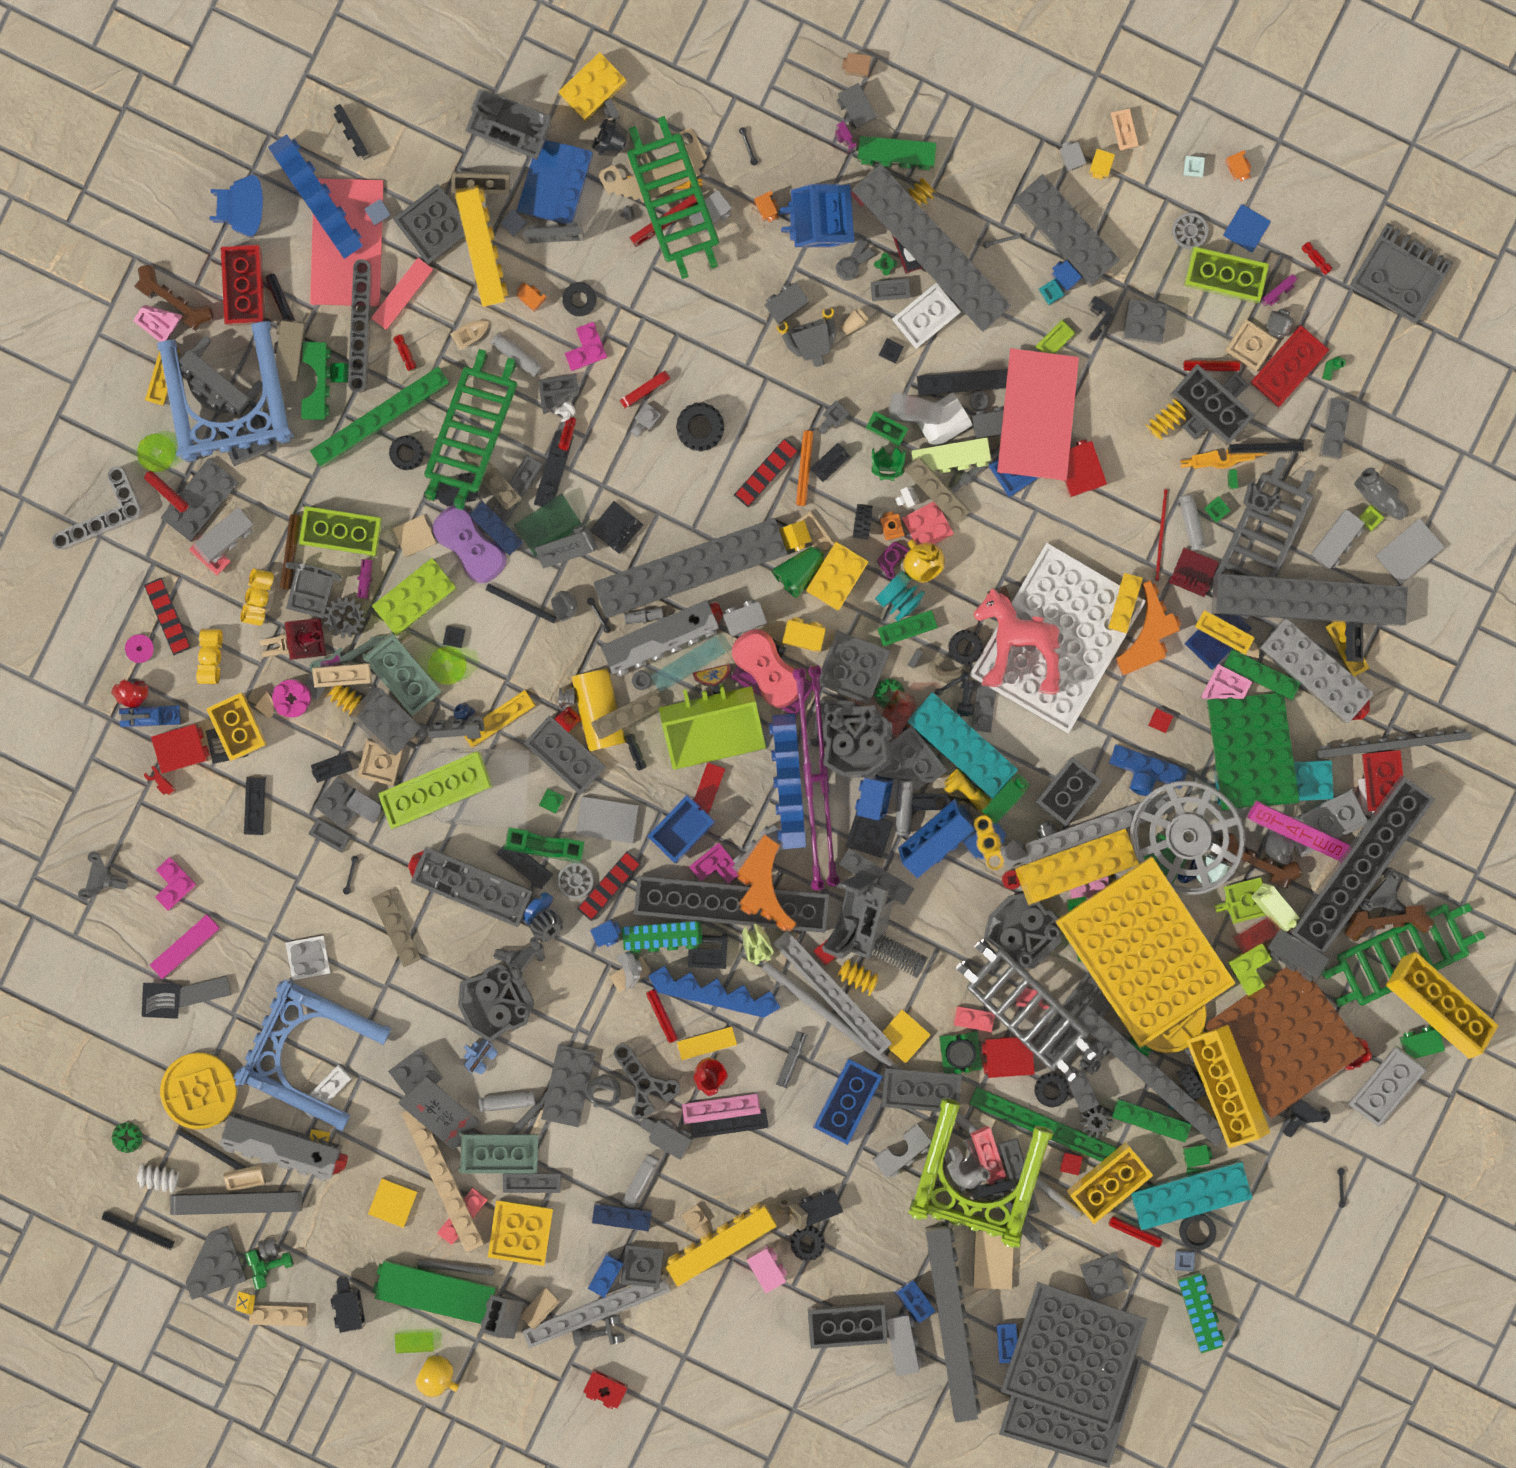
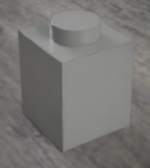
(1072, 156)

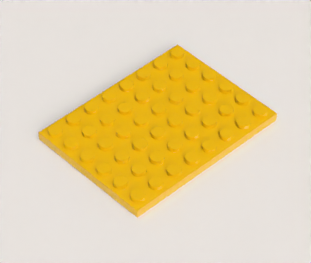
(1145, 952)

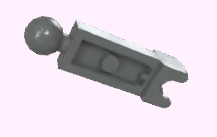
(457, 727)

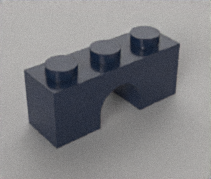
(495, 527)
(621, 1217)

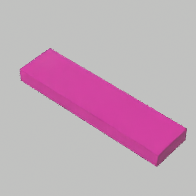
(184, 946)

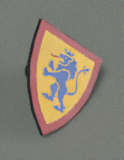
(713, 677)

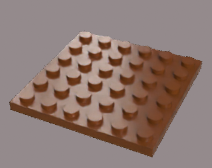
(1288, 1039)

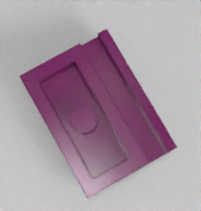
(843, 135)
(1285, 286)

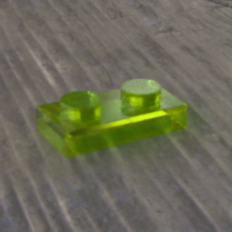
(414, 1342)

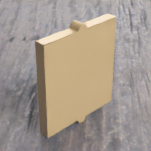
(414, 536)

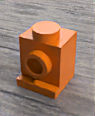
(1239, 166)
(767, 207)
(530, 296)
(890, 534)

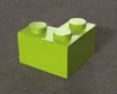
(1245, 967)

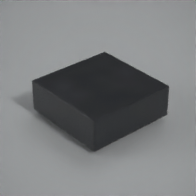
(891, 351)
(454, 637)

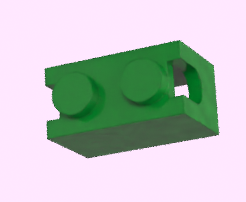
(886, 428)
(1422, 1043)

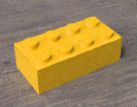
(1109, 1183)

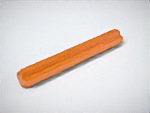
(804, 468)

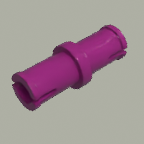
(364, 578)

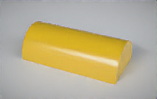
(595, 699)

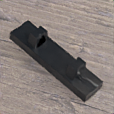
(552, 472)

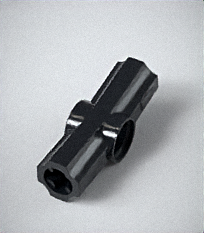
(924, 801)

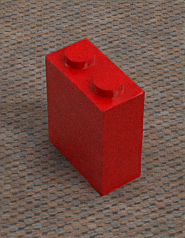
(1083, 469)
(180, 748)
(1007, 1057)

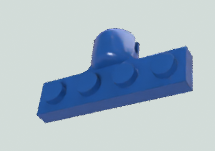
(1145, 770)

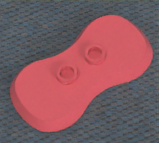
(759, 657)

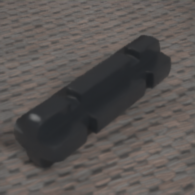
(635, 752)

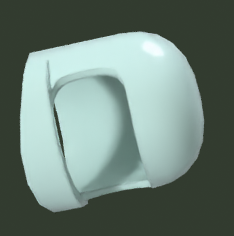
(1216, 873)

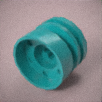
(900, 596)

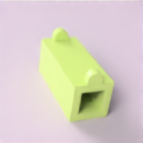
(1275, 907)

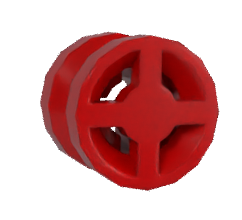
(1010, 879)

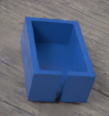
(681, 829)

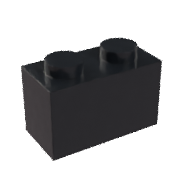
(821, 1206)

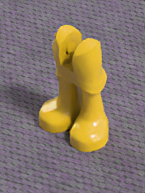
(959, 781)

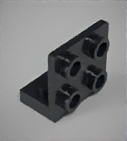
(1099, 307)

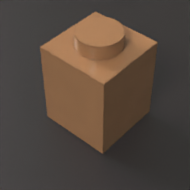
(856, 65)

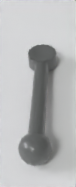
(986, 244)

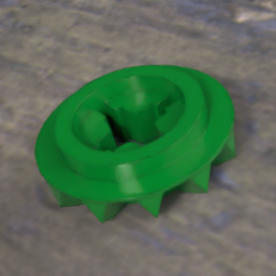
(882, 687)
(133, 1130)

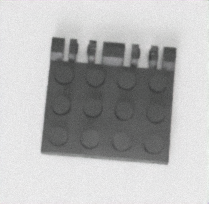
(1399, 276)

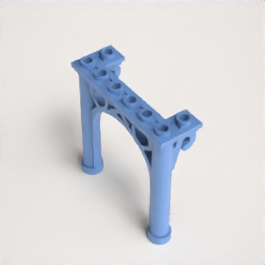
(181, 408)
(285, 1091)

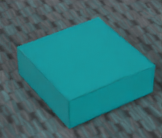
(1051, 292)

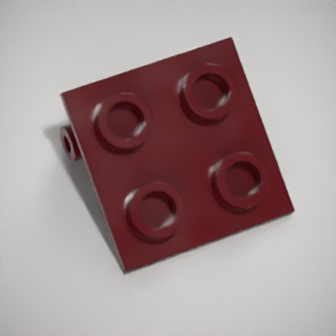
(1193, 572)

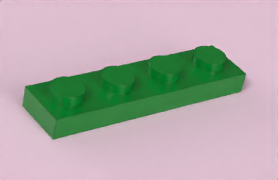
(1261, 674)

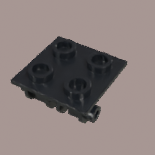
(616, 527)

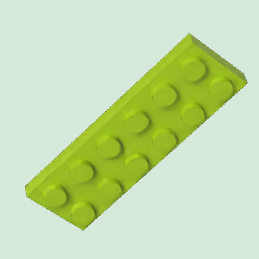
(435, 790)

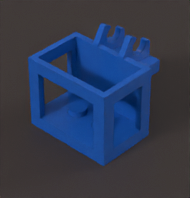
(820, 216)

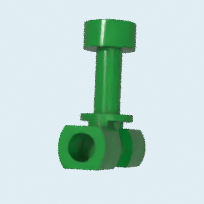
(260, 1267)

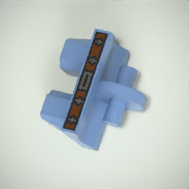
(476, 1054)

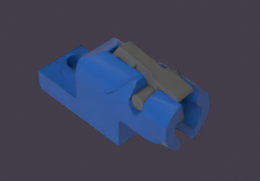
(150, 716)

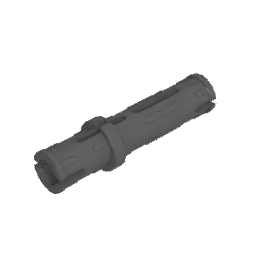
(791, 1059)

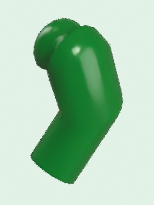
(1332, 365)

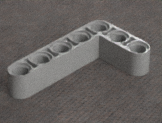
(913, 409)
(104, 518)

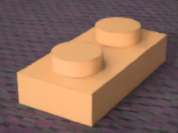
(1124, 129)

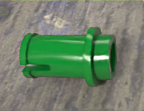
(1144, 1049)

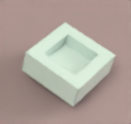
(1193, 166)

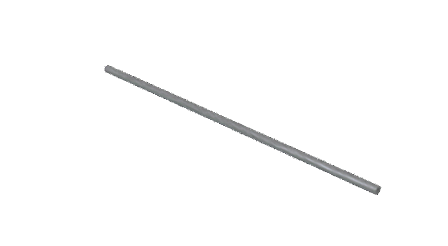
(890, 1064)

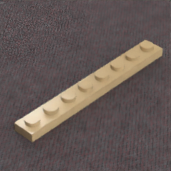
(444, 1183)

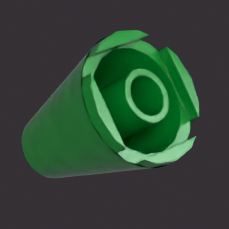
(799, 570)

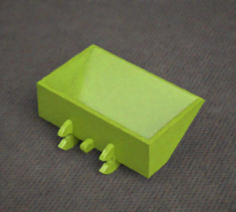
(712, 727)

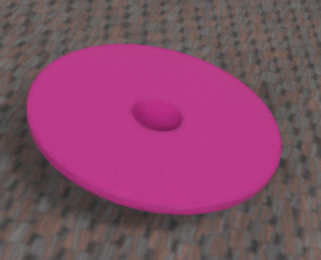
(139, 648)

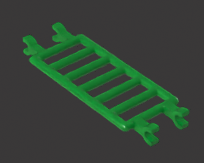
(651, 205)
(480, 470)
(1393, 934)

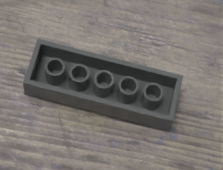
(1066, 230)

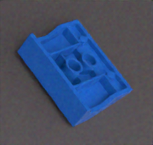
(555, 183)

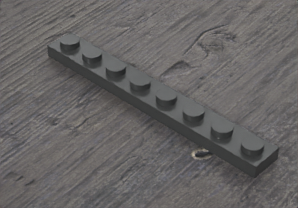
(1385, 744)

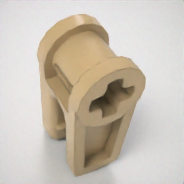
(282, 640)

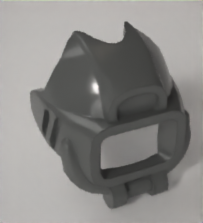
(605, 1082)

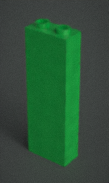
(432, 1291)

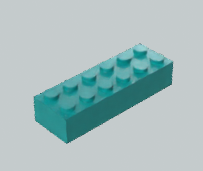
(962, 745)
(1312, 778)
(1191, 1195)

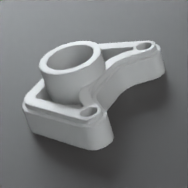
(631, 968)

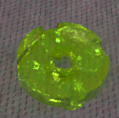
(148, 460)
(440, 674)

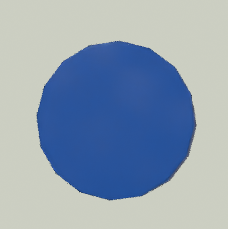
(537, 906)

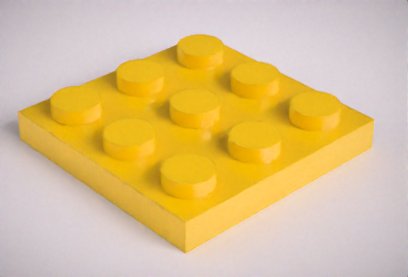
(520, 1232)

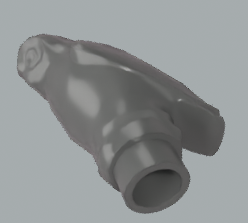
(1381, 494)

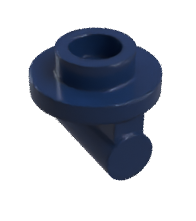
(463, 711)

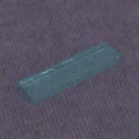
(687, 664)

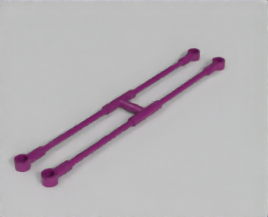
(799, 675)

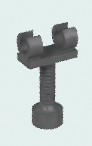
(579, 1337)

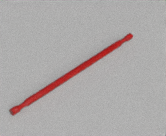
(1161, 535)

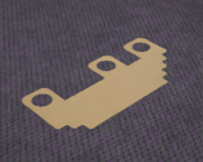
(630, 187)

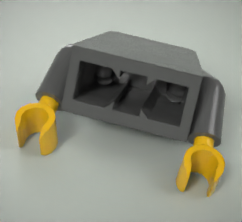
(811, 339)

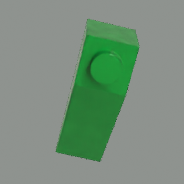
(1006, 797)

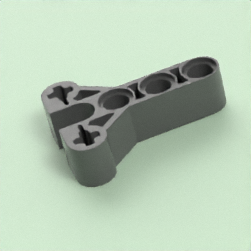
(656, 1084)

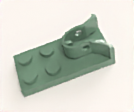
(402, 674)
(498, 1153)

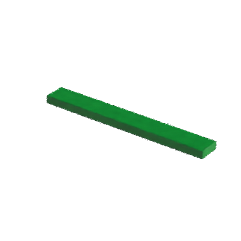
(1029, 1119)

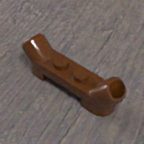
(191, 316)
(1280, 875)
(1415, 915)

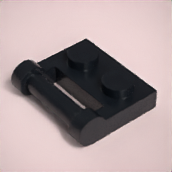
(709, 957)

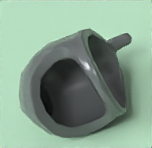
(1278, 847)

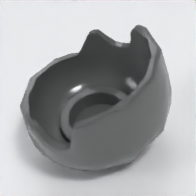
(564, 605)

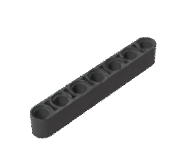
(356, 317)
(235, 1202)

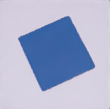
(1246, 228)

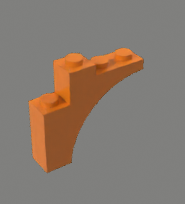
(1147, 646)
(760, 895)

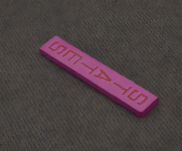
(1297, 830)

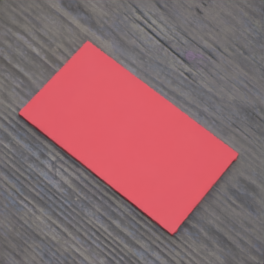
(329, 270)
(1038, 414)

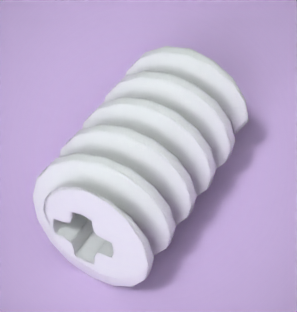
(157, 1178)

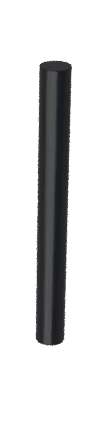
(521, 603)
(210, 1149)

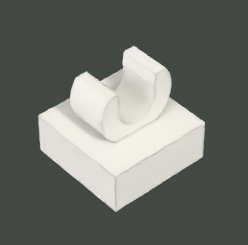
(909, 497)

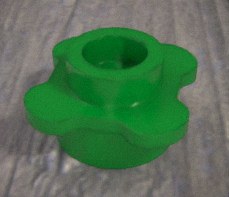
(880, 264)

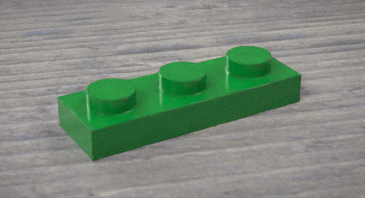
(907, 628)

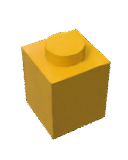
(1101, 164)
(795, 536)

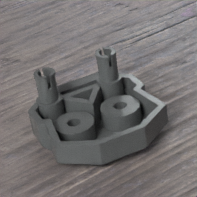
(857, 757)
(1012, 920)
(481, 1008)

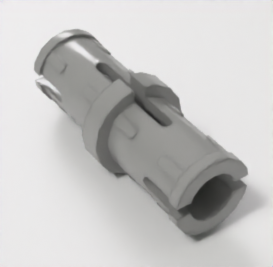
(643, 616)

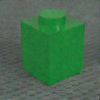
(1197, 1155)

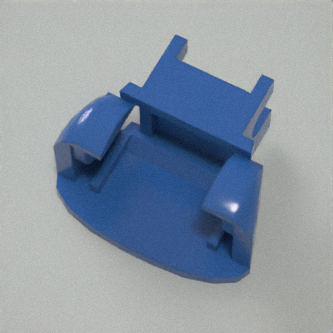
(240, 206)

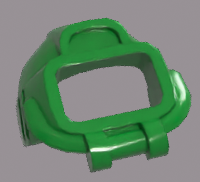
(888, 462)

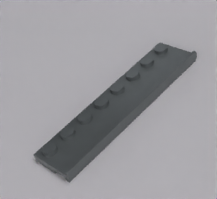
(1085, 992)

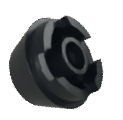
(610, 138)

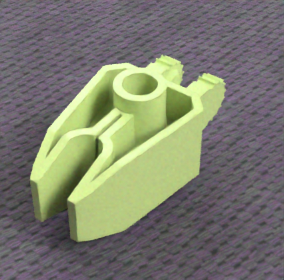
(756, 944)

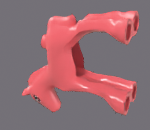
(1019, 633)

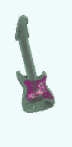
(336, 659)

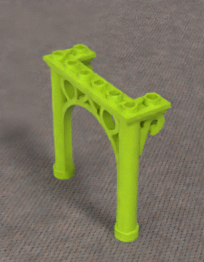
(1010, 1233)

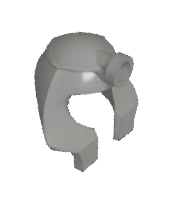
(969, 1172)

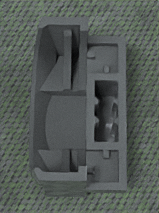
(509, 124)
(862, 917)

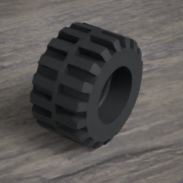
(688, 439)

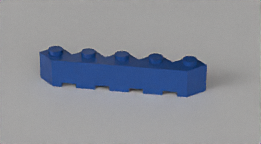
(316, 195)
(788, 781)
(713, 993)

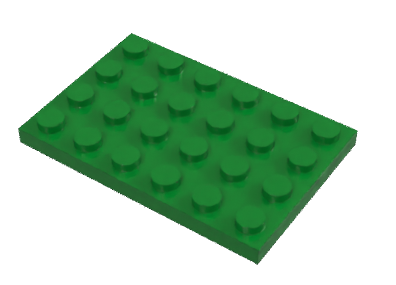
(1253, 750)

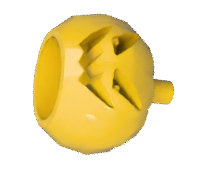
(923, 561)
(435, 1377)

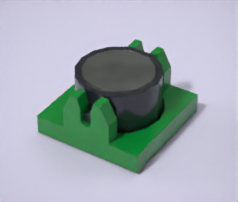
(961, 1054)

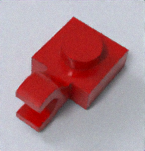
(164, 785)

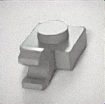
(646, 418)

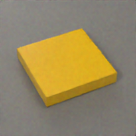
(905, 1035)
(392, 1202)

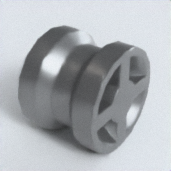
(567, 696)
(268, 1247)

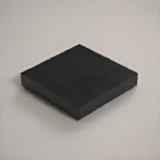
(869, 835)

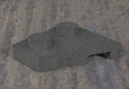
(557, 391)

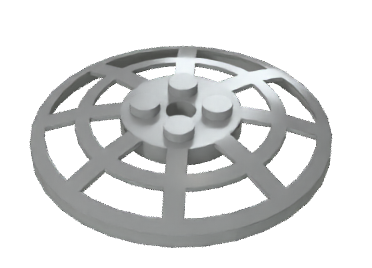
(1177, 842)

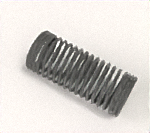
(921, 958)

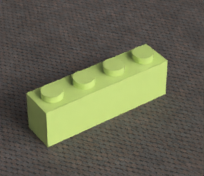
(956, 455)

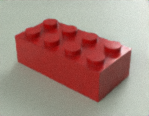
(242, 285)

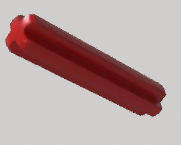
(1212, 365)
(169, 494)
(661, 1015)
(1135, 1232)

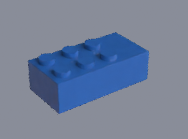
(936, 838)
(847, 1101)

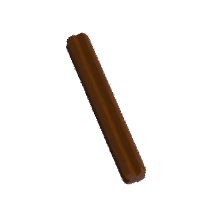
(290, 551)

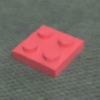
(927, 524)

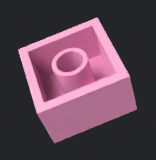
(766, 1268)

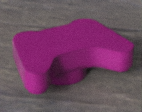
(891, 557)

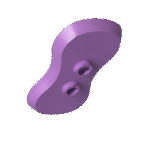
(479, 555)

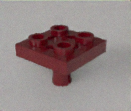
(311, 638)

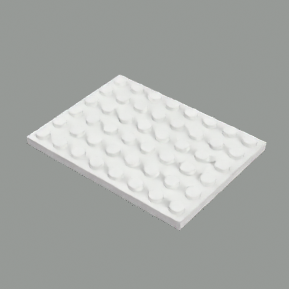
(1081, 608)

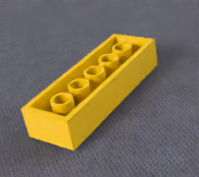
(480, 246)
(1076, 866)
(1442, 1005)
(1228, 1086)
(720, 1244)

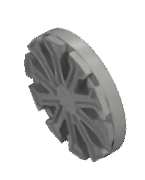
(1189, 230)
(575, 880)

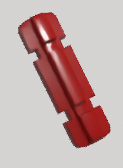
(1316, 258)
(405, 352)
(567, 433)

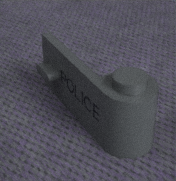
(576, 544)

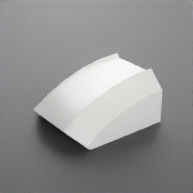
(952, 422)

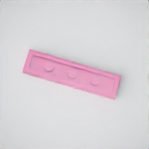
(721, 1108)

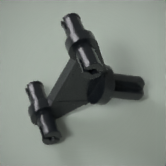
(1304, 1113)

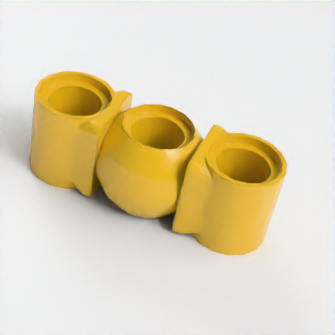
(256, 597)
(209, 656)
(988, 852)

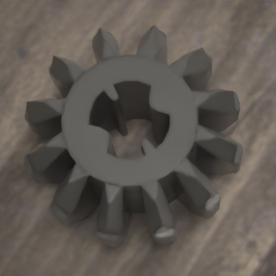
(546, 925)
(1101, 1127)

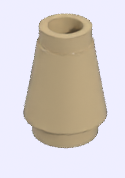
(854, 321)

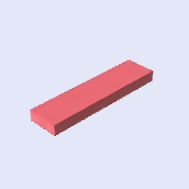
(402, 293)

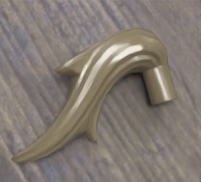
(942, 674)

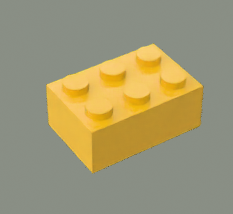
(592, 87)
(837, 576)
(804, 635)
(236, 726)

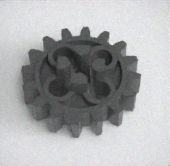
(341, 606)

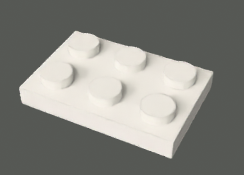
(926, 316)

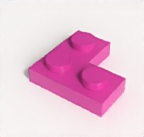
(591, 349)
(714, 860)
(178, 883)

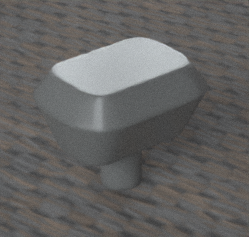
(628, 213)

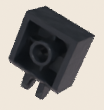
(446, 493)
(348, 1306)

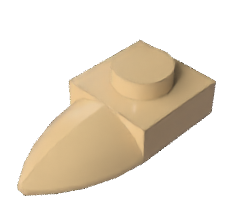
(469, 333)
(697, 1221)

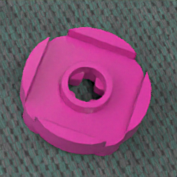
(283, 705)

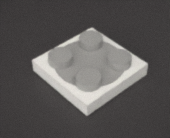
(308, 957)

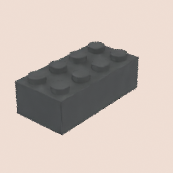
(1212, 405)
(847, 1325)

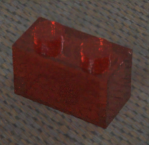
(899, 711)
(1254, 935)

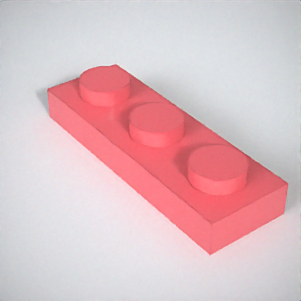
(988, 1154)
(474, 1202)

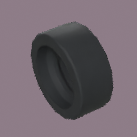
(1202, 1245)

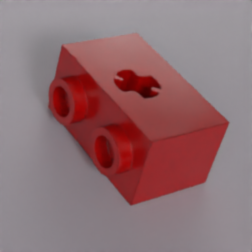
(600, 1380)

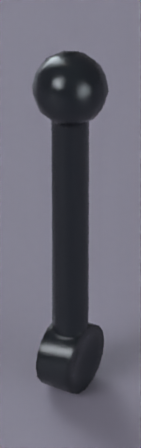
(753, 161)
(590, 601)
(964, 676)
(347, 890)
(1340, 1171)

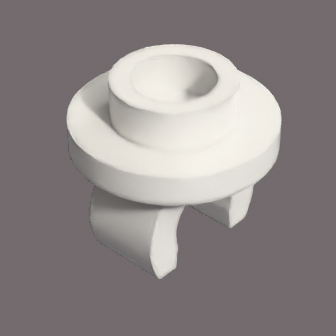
(566, 411)

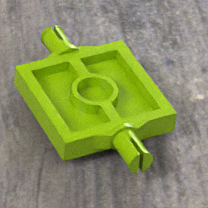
(1239, 900)

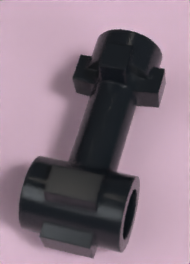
(965, 707)

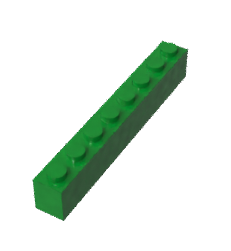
(379, 417)

